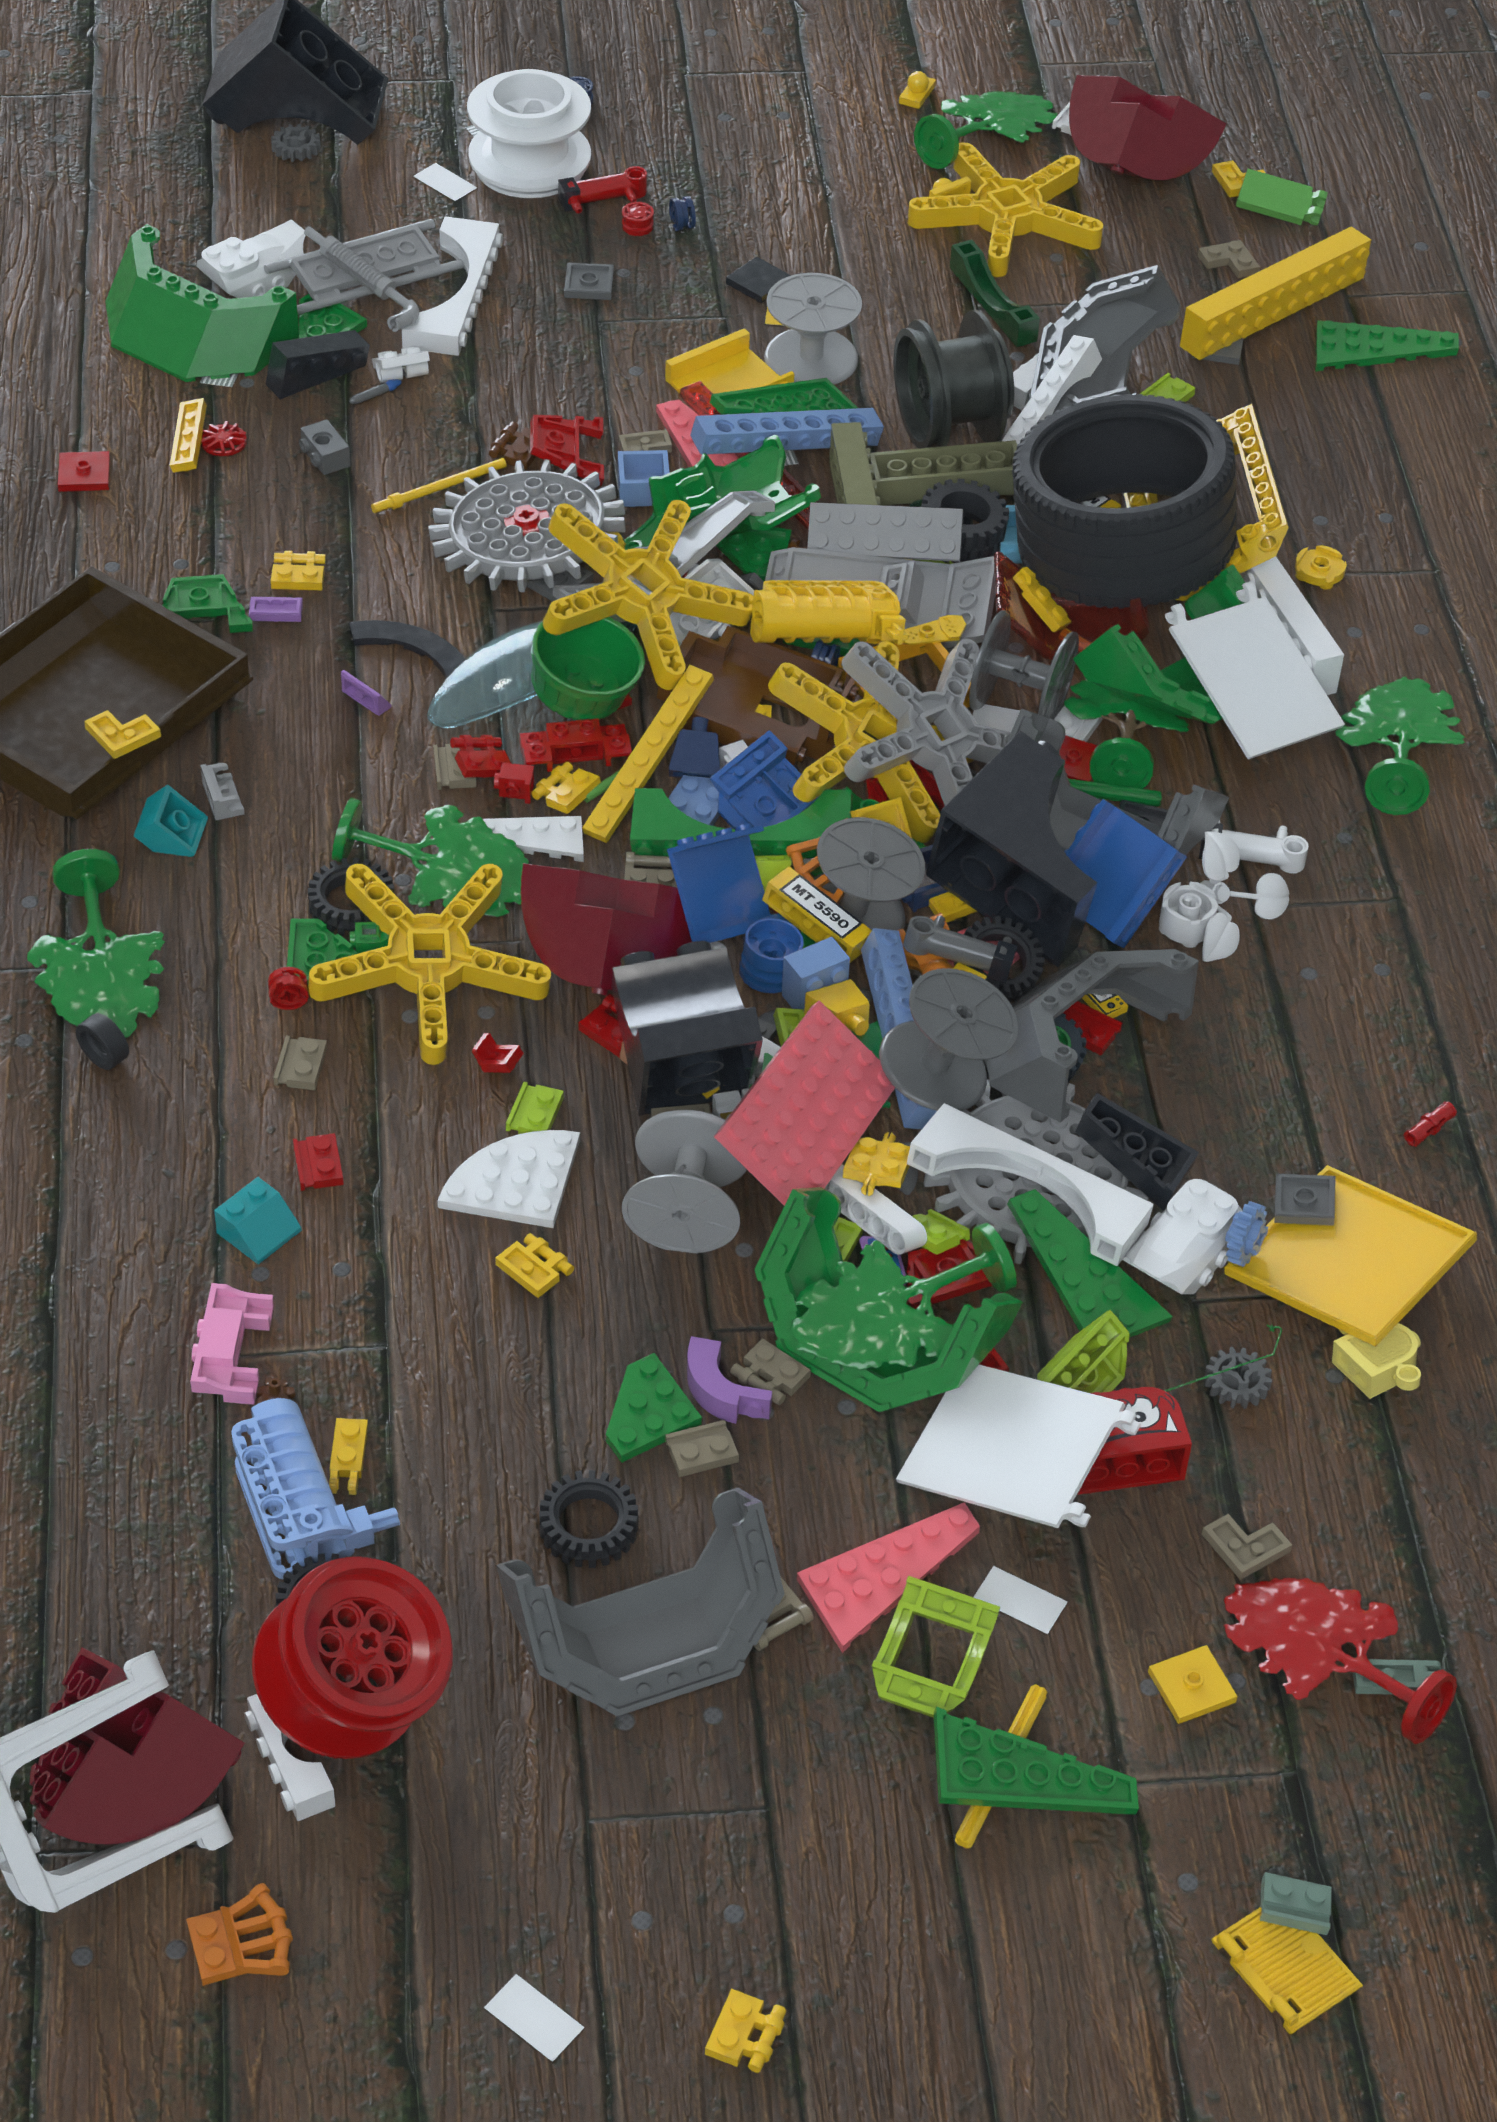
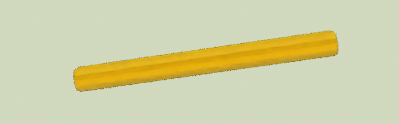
(1021, 1726)

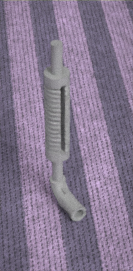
(367, 276)

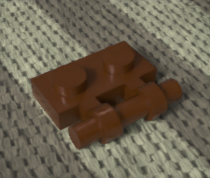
(518, 451)

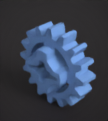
(1246, 1233)

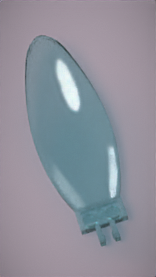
(489, 680)

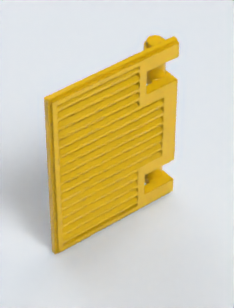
(1287, 1966)

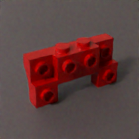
(575, 743)

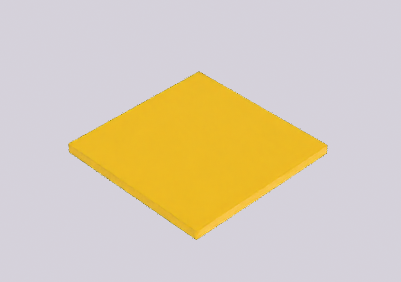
(1362, 1268)

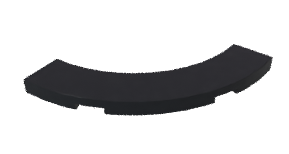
(413, 638)

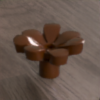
(273, 1389)

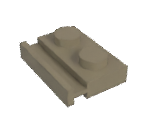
(447, 769)
(300, 1062)
(702, 1448)

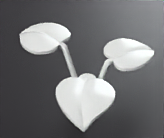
(1272, 896)

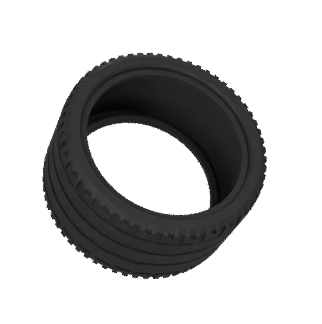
(1132, 551)

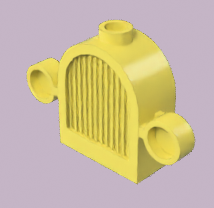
(1382, 1366)

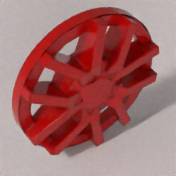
(220, 438)

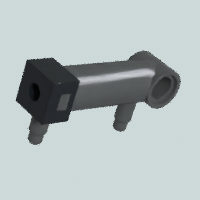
(930, 937)

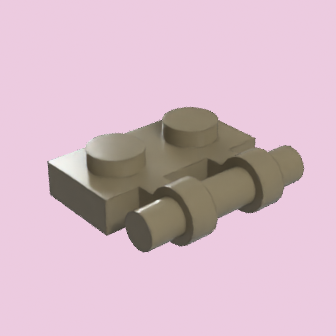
(774, 1366)

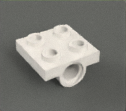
(411, 360)

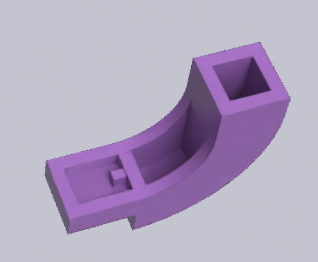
(717, 1393)

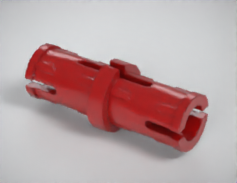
(1430, 1124)

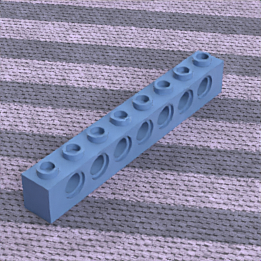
(795, 429)
(890, 991)

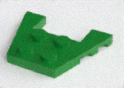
(206, 598)

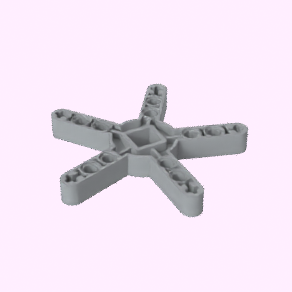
(915, 712)

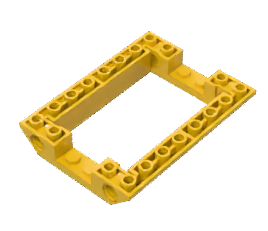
(1258, 540)

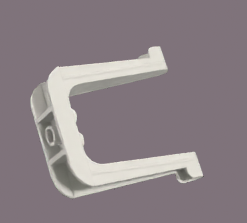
(18, 1849)

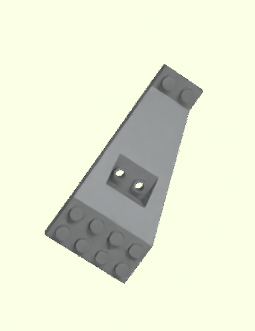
(699, 535)
(922, 587)

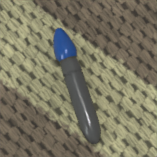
(373, 392)

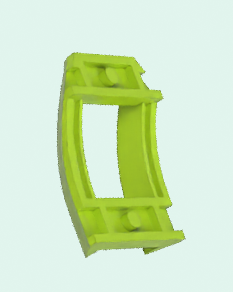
(946, 1608)

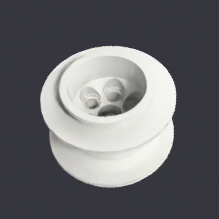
(528, 132)

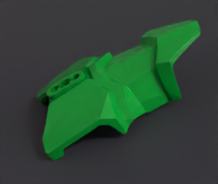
(708, 483)

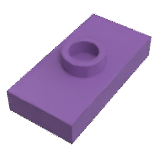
(276, 609)

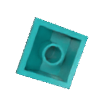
(170, 824)
(256, 1220)

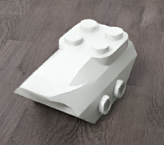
(240, 264)
(715, 573)
(1186, 1238)

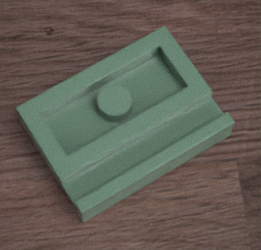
(1295, 1903)

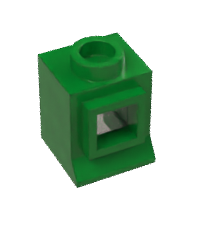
(368, 937)

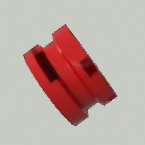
(637, 218)
(287, 989)

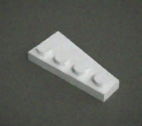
(543, 834)

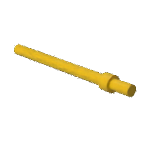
(396, 500)

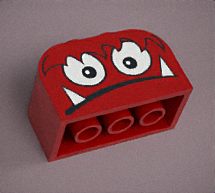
(1151, 1456)

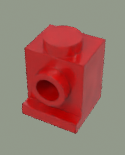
(515, 781)

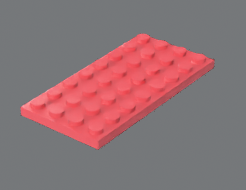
(807, 1106)

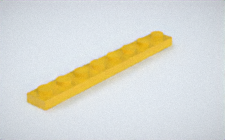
(648, 753)

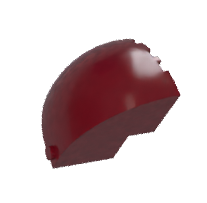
(1139, 131)
(591, 921)
(130, 1770)

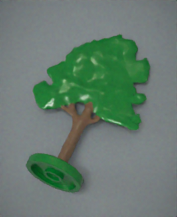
(1120, 759)

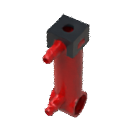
(629, 184)

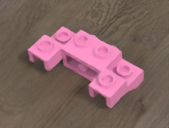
(221, 1340)

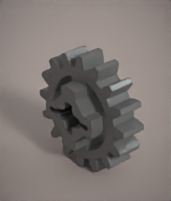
(295, 142)
(1240, 1384)

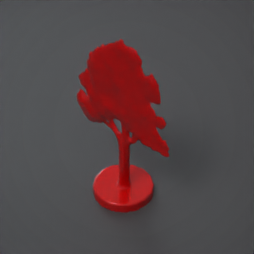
(1303, 1634)

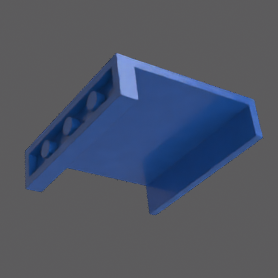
(1129, 868)
(719, 883)

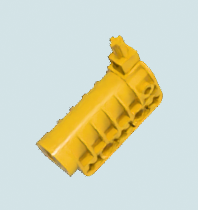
(826, 612)

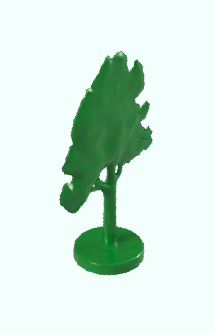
(1003, 111)
(1410, 712)
(461, 853)
(111, 974)
(867, 1313)

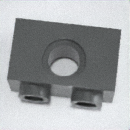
(324, 447)

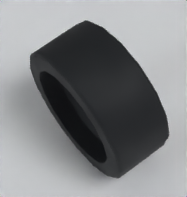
(102, 1041)

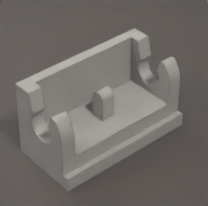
(221, 791)

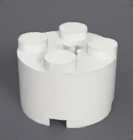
(1187, 912)

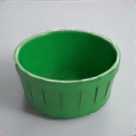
(586, 668)

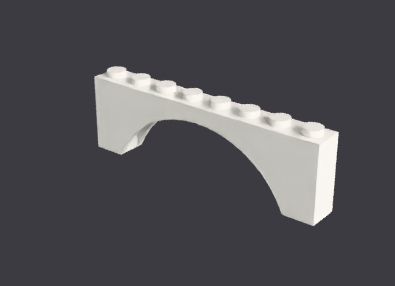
(446, 326)
(961, 1141)

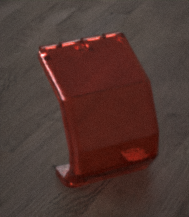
(1087, 621)

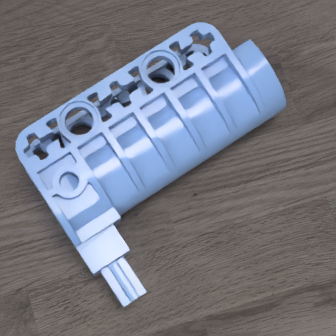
(296, 1491)

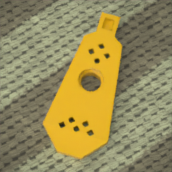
(941, 630)

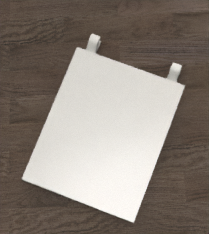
(1254, 674)
(1015, 1445)

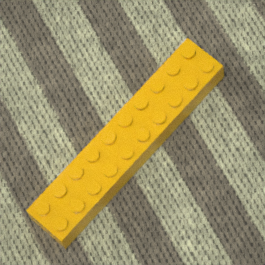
(1274, 293)

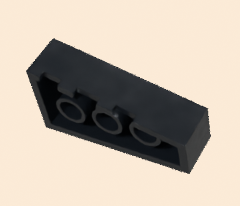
(314, 360)
(1137, 1149)

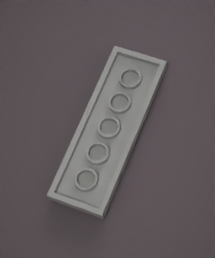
(886, 531)

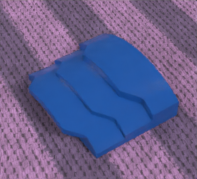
(759, 785)

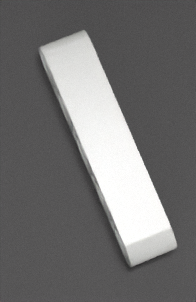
(877, 1215)

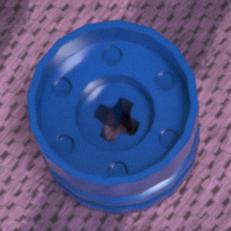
(764, 953)

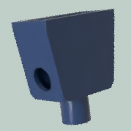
(695, 751)

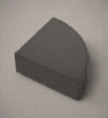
(753, 581)

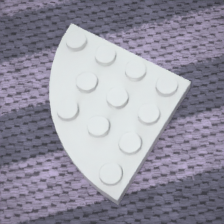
(515, 1178)

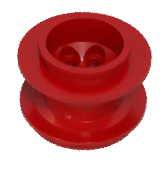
(376, 1627)

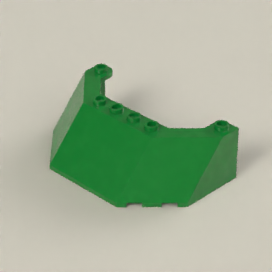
(190, 327)
(1128, 670)
(806, 1250)

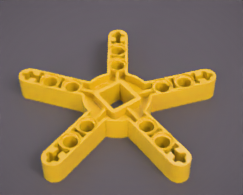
(1009, 206)
(624, 598)
(847, 723)
(427, 976)

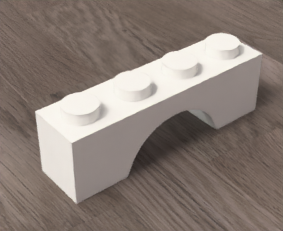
(303, 1783)

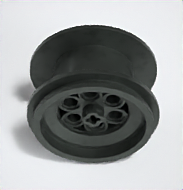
(953, 381)

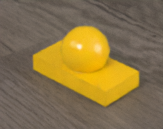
(917, 90)
(946, 187)

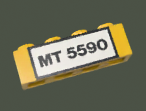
(815, 912)

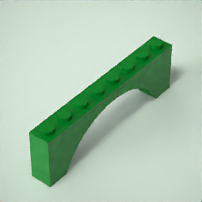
(660, 824)

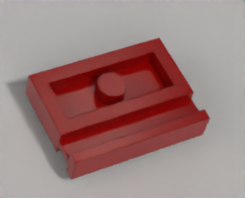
(1096, 1026)
(318, 1161)

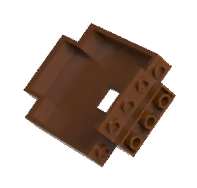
(741, 682)

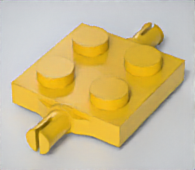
(877, 1163)

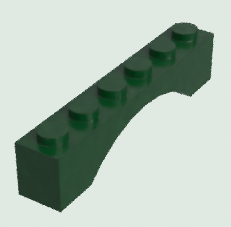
(1016, 321)

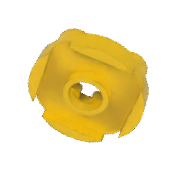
(1309, 569)

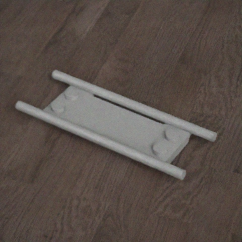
(387, 251)

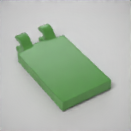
(1281, 198)

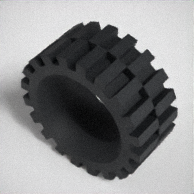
(979, 504)

